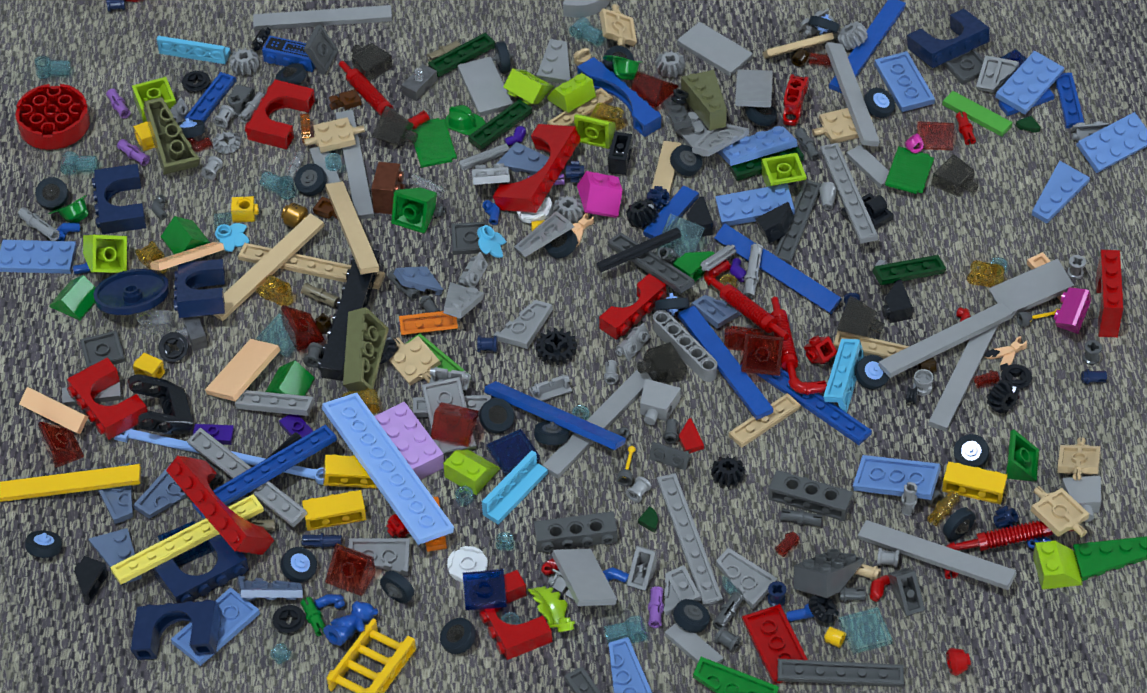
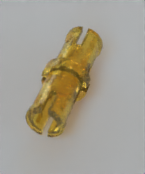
(943, 508)

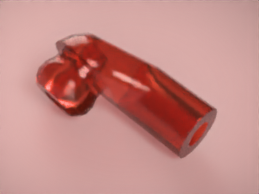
(199, 145)

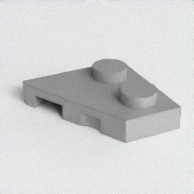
(995, 73)
(679, 587)

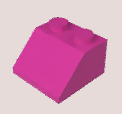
(600, 194)
(1073, 310)

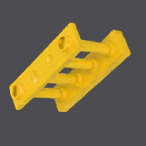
(382, 679)

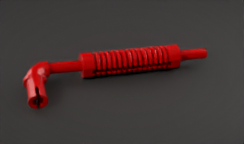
(373, 96)
(742, 302)
(789, 358)
(1001, 537)

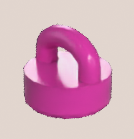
(913, 141)

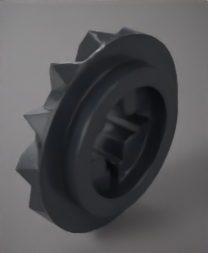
(260, 38)
(190, 78)
(389, 349)
(165, 350)
(1017, 370)
(815, 605)
(282, 614)

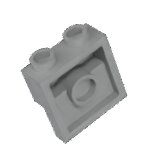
(485, 175)

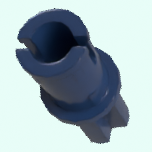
(321, 540)

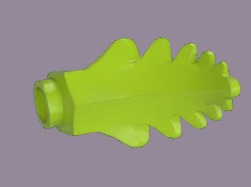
(552, 608)

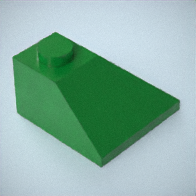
(413, 208)

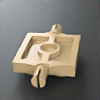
(618, 26)
(837, 126)
(334, 135)
(414, 360)
(1079, 459)
(1059, 512)

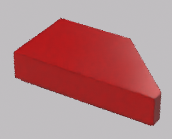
(690, 438)

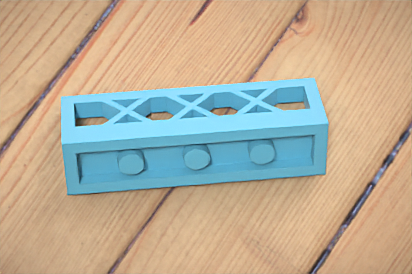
(193, 50)
(842, 376)
(513, 488)

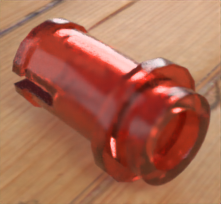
(822, 59)
(986, 379)
(791, 539)

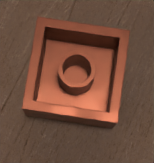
(385, 182)

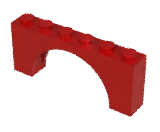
(530, 193)
(194, 479)

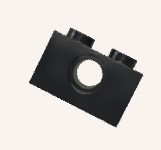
(620, 153)

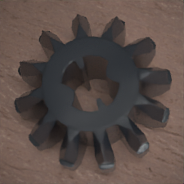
(642, 213)
(1003, 396)
(728, 471)

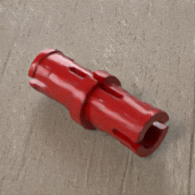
(965, 128)

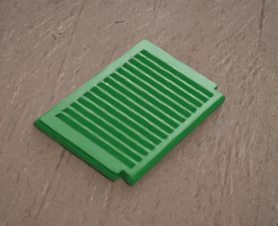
(434, 143)
(909, 171)

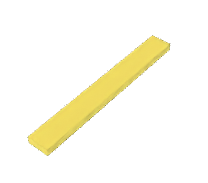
(179, 543)

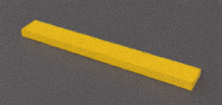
(70, 482)

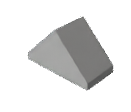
(642, 568)

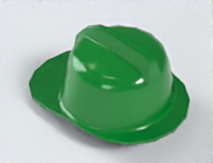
(624, 68)
(463, 120)
(74, 212)

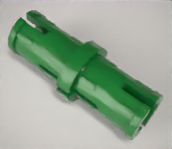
(313, 615)

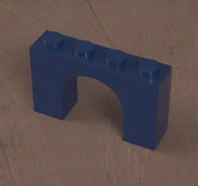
(936, 51)
(112, 217)
(195, 302)
(187, 587)
(154, 619)

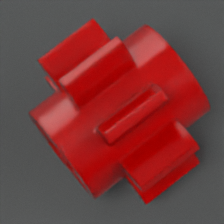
(396, 527)

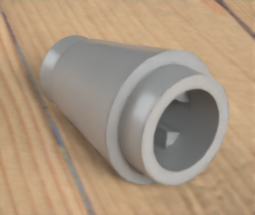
(827, 194)

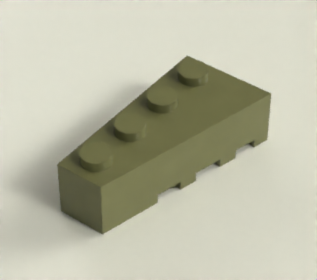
(705, 98)
(169, 141)
(363, 349)

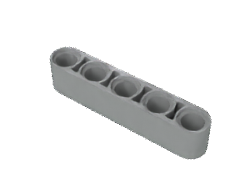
(687, 347)

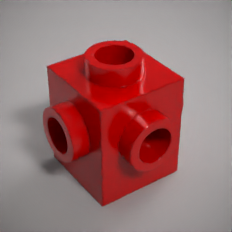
(820, 349)

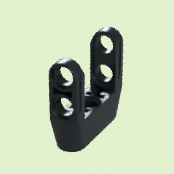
(173, 402)

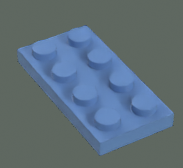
(904, 81)
(1029, 82)
(1114, 142)
(758, 145)
(750, 204)
(37, 256)
(890, 475)
(235, 616)

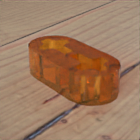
(305, 126)

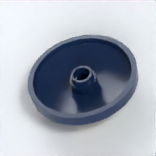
(131, 292)

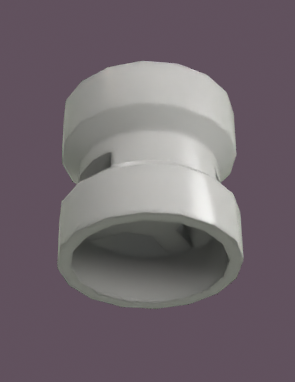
(923, 381)

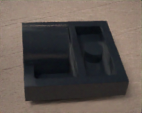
(876, 209)

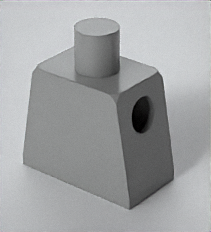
(658, 401)
(1086, 492)

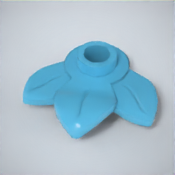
(231, 236)
(490, 241)

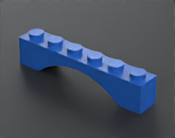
(644, 117)

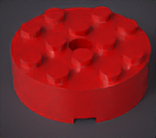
(52, 116)

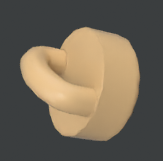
(582, 56)

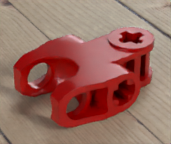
(794, 98)

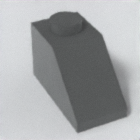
(907, 591)

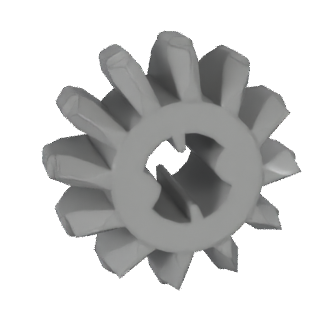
(852, 35)
(244, 61)
(670, 64)
(569, 208)

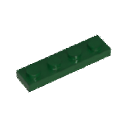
(462, 54)
(500, 124)
(754, 166)
(909, 269)

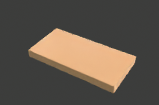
(242, 370)

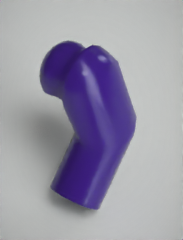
(518, 136)
(736, 270)

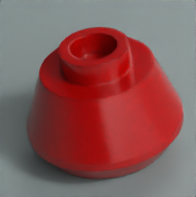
(957, 661)

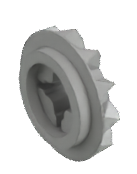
(222, 147)

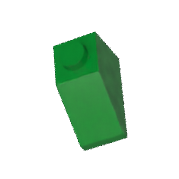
(690, 263)

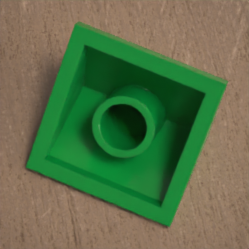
(183, 235)
(75, 298)
(291, 380)
(1021, 458)

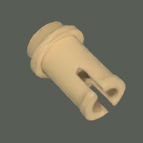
(868, 572)

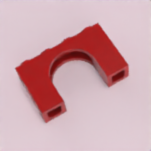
(278, 96)
(1110, 286)
(108, 419)
(520, 638)

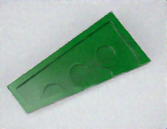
(1102, 556)
(728, 680)

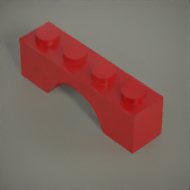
(618, 320)

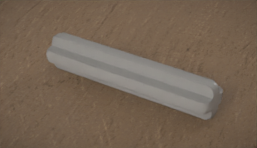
(483, 157)
(718, 257)

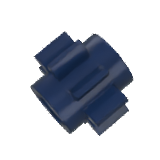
(575, 171)
(659, 196)
(1005, 517)

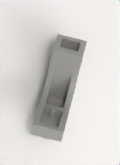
(583, 8)

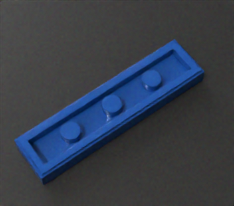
(211, 97)
(1069, 100)
(677, 206)

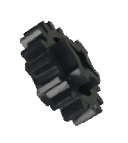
(547, 348)

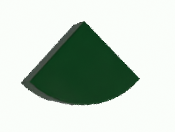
(1029, 124)
(649, 519)

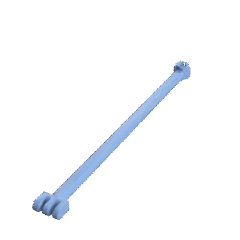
(183, 445)

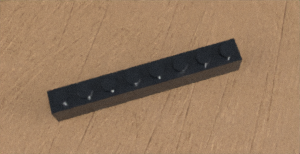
(354, 296)

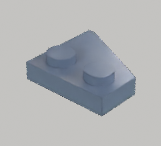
(418, 278)
(715, 311)

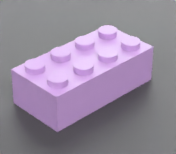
(411, 440)

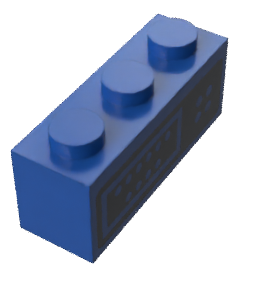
(286, 52)

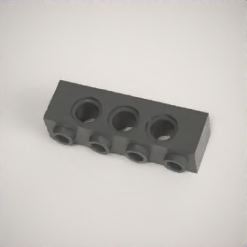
(810, 495)
(590, 531)

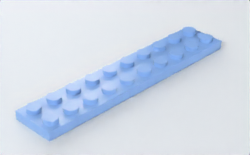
(388, 468)

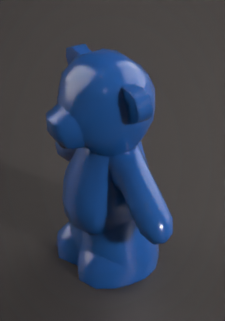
(345, 627)

